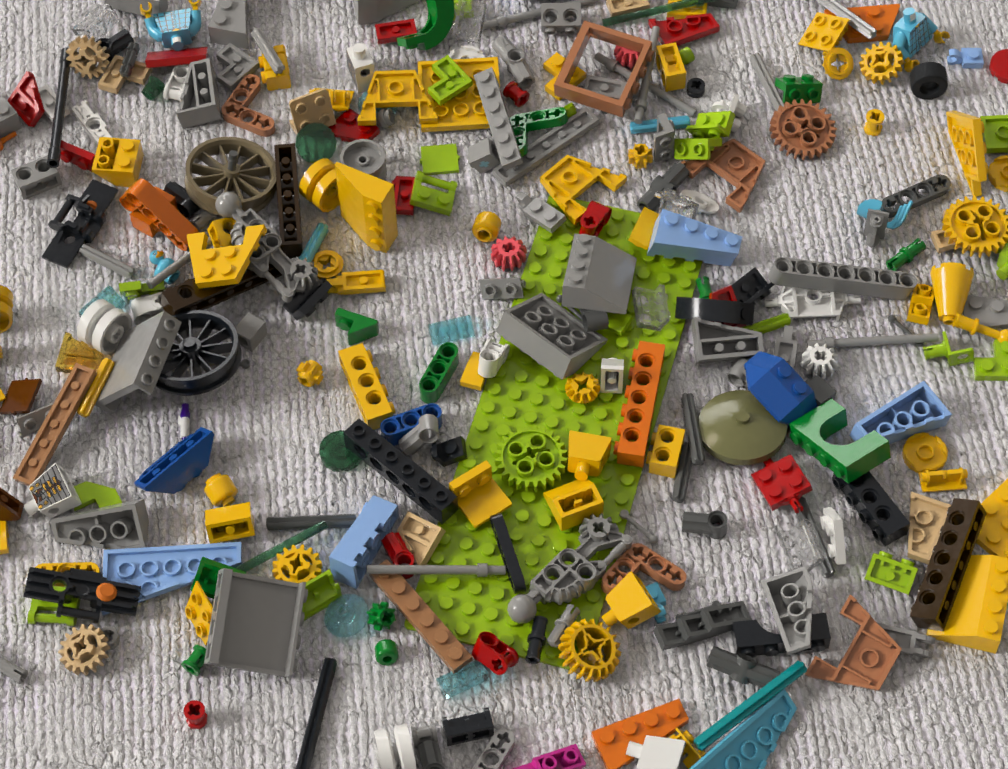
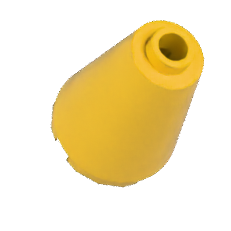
(951, 288)

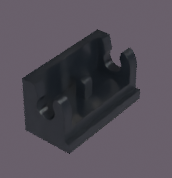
(468, 728)

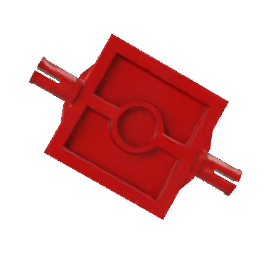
(782, 483)

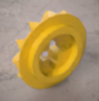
(842, 56)
(324, 257)
(584, 395)

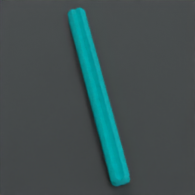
(750, 705)

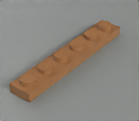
(55, 424)
(423, 619)

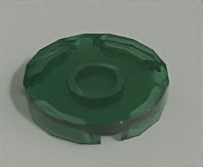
(315, 142)
(335, 454)

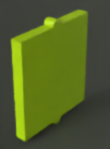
(439, 159)

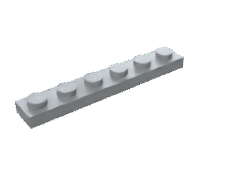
(498, 119)
(549, 145)

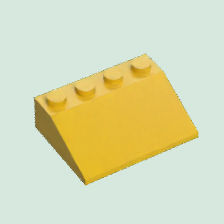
(367, 206)
(979, 605)

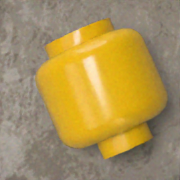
(486, 226)
(220, 490)

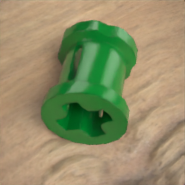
(195, 660)

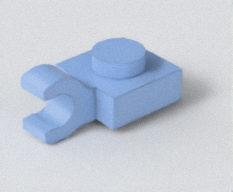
(967, 57)

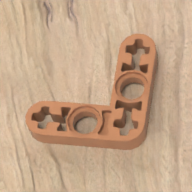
(242, 111)
(637, 563)

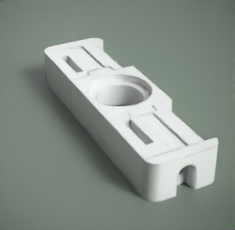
(87, 118)

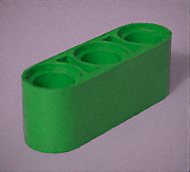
(441, 364)

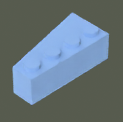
(693, 240)
(906, 415)
(362, 541)

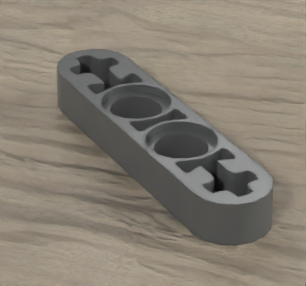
(913, 193)

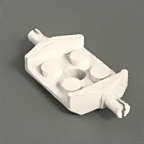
(799, 305)

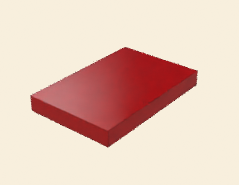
(174, 58)

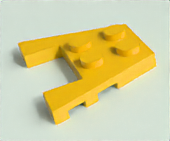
(396, 89)
(572, 178)
(223, 264)

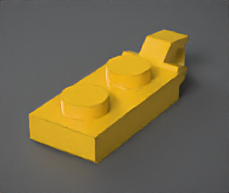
(358, 282)

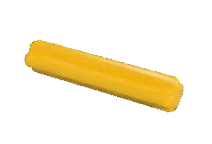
(96, 387)

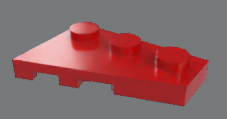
(686, 29)

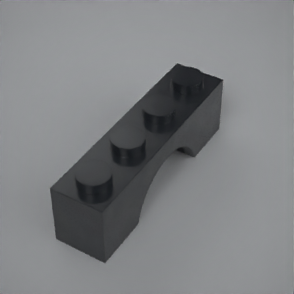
(753, 640)

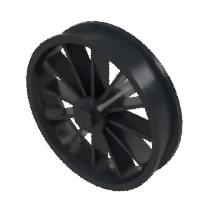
(194, 352)

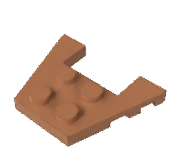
(735, 165)
(868, 656)

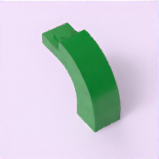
(436, 29)

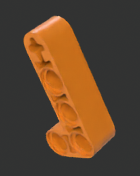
(159, 211)

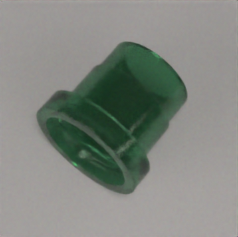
(153, 88)

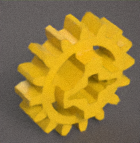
(881, 64)
(291, 562)

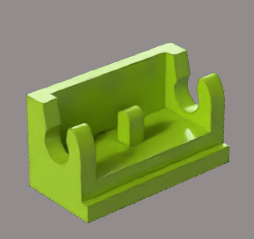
(321, 593)

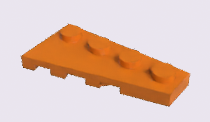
(614, 739)

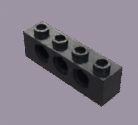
(869, 489)

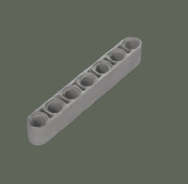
(842, 278)

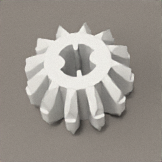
(819, 361)

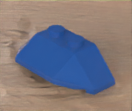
(778, 387)
(178, 464)

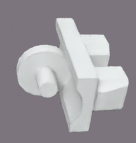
(734, 106)

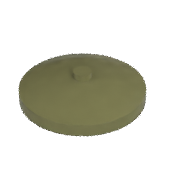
(740, 429)

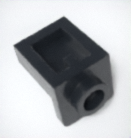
(449, 451)

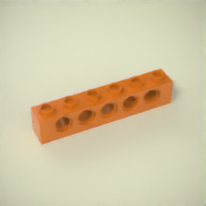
(634, 452)

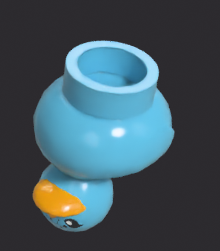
(157, 258)

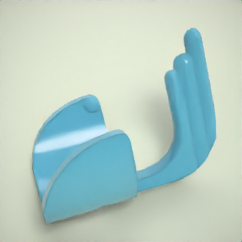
(876, 205)

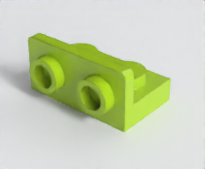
(712, 125)
(695, 148)
(891, 573)

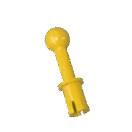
(972, 326)

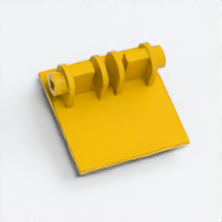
(824, 32)
(339, 99)
(199, 612)

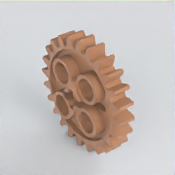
(802, 129)

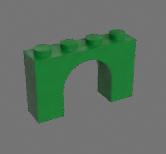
(847, 460)

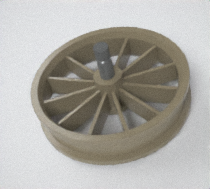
(230, 175)

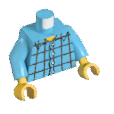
(173, 27)
(913, 33)

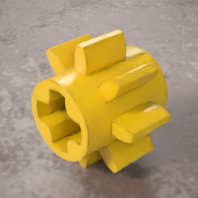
(640, 156)
(309, 373)

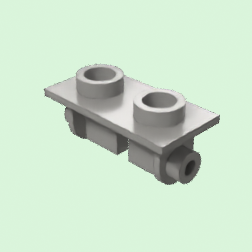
(875, 226)
(502, 288)
(32, 421)

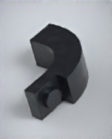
(715, 310)

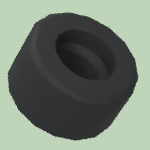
(928, 80)

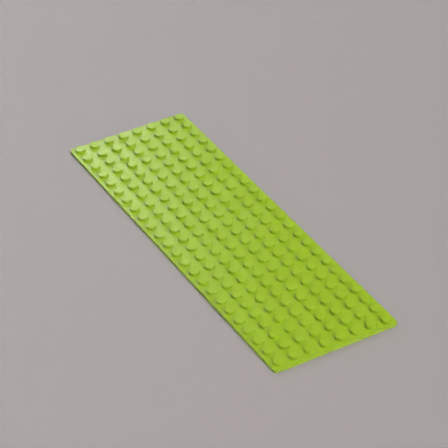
(533, 395)

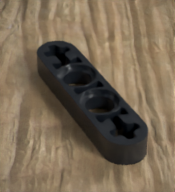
(507, 553)

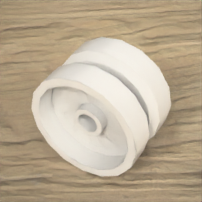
(103, 326)
(394, 753)

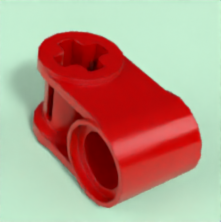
(594, 218)
(492, 651)

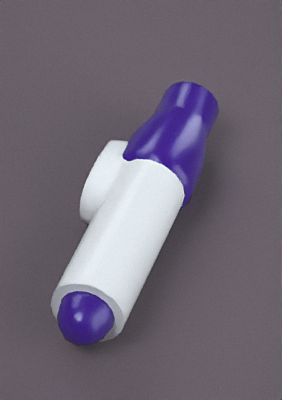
(184, 421)

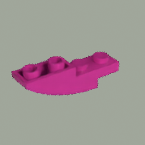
(563, 758)

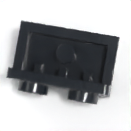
(751, 287)
(304, 303)

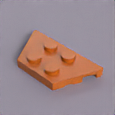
(879, 16)

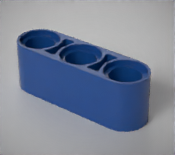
(400, 422)

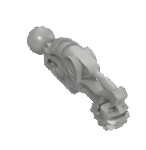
(296, 273)
(595, 535)

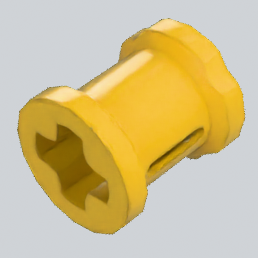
(874, 122)

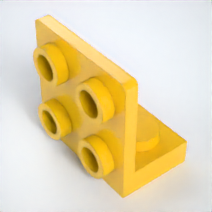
(479, 494)

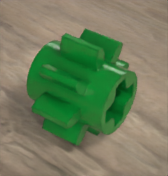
(381, 616)

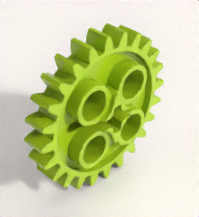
(531, 458)

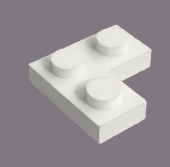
(834, 527)

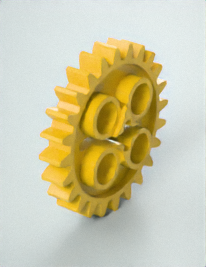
(976, 226)

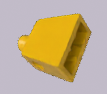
(587, 454)
(630, 603)

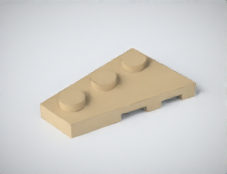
(925, 521)

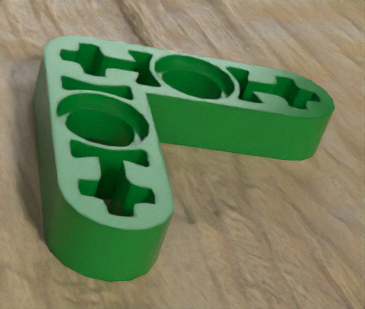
(549, 118)

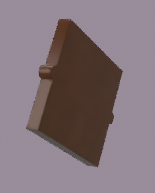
(20, 396)

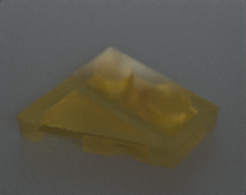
(76, 352)

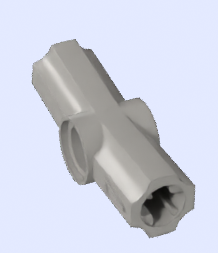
(514, 60)

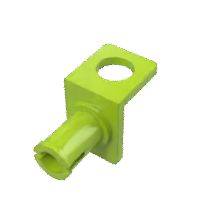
(944, 350)

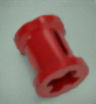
(516, 94)
(191, 710)

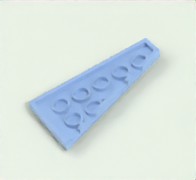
(164, 567)

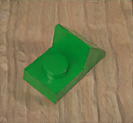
(359, 326)

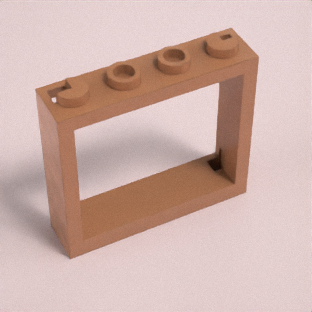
(592, 99)

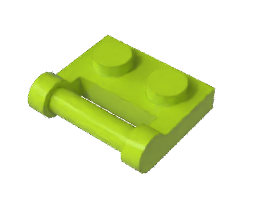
(431, 198)
(36, 605)

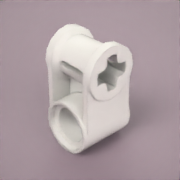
(176, 83)
(146, 307)
(492, 358)

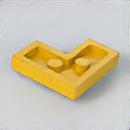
(553, 66)

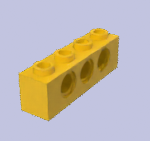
(353, 359)

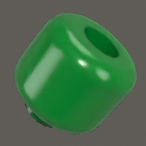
(386, 652)

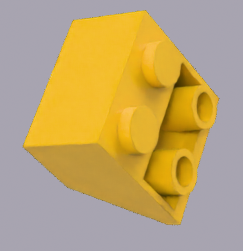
(118, 160)
(574, 503)

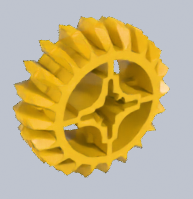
(590, 663)

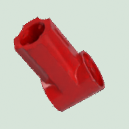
(398, 551)

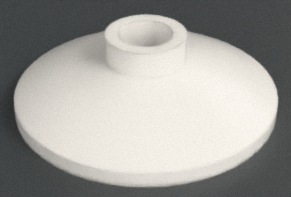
(706, 204)

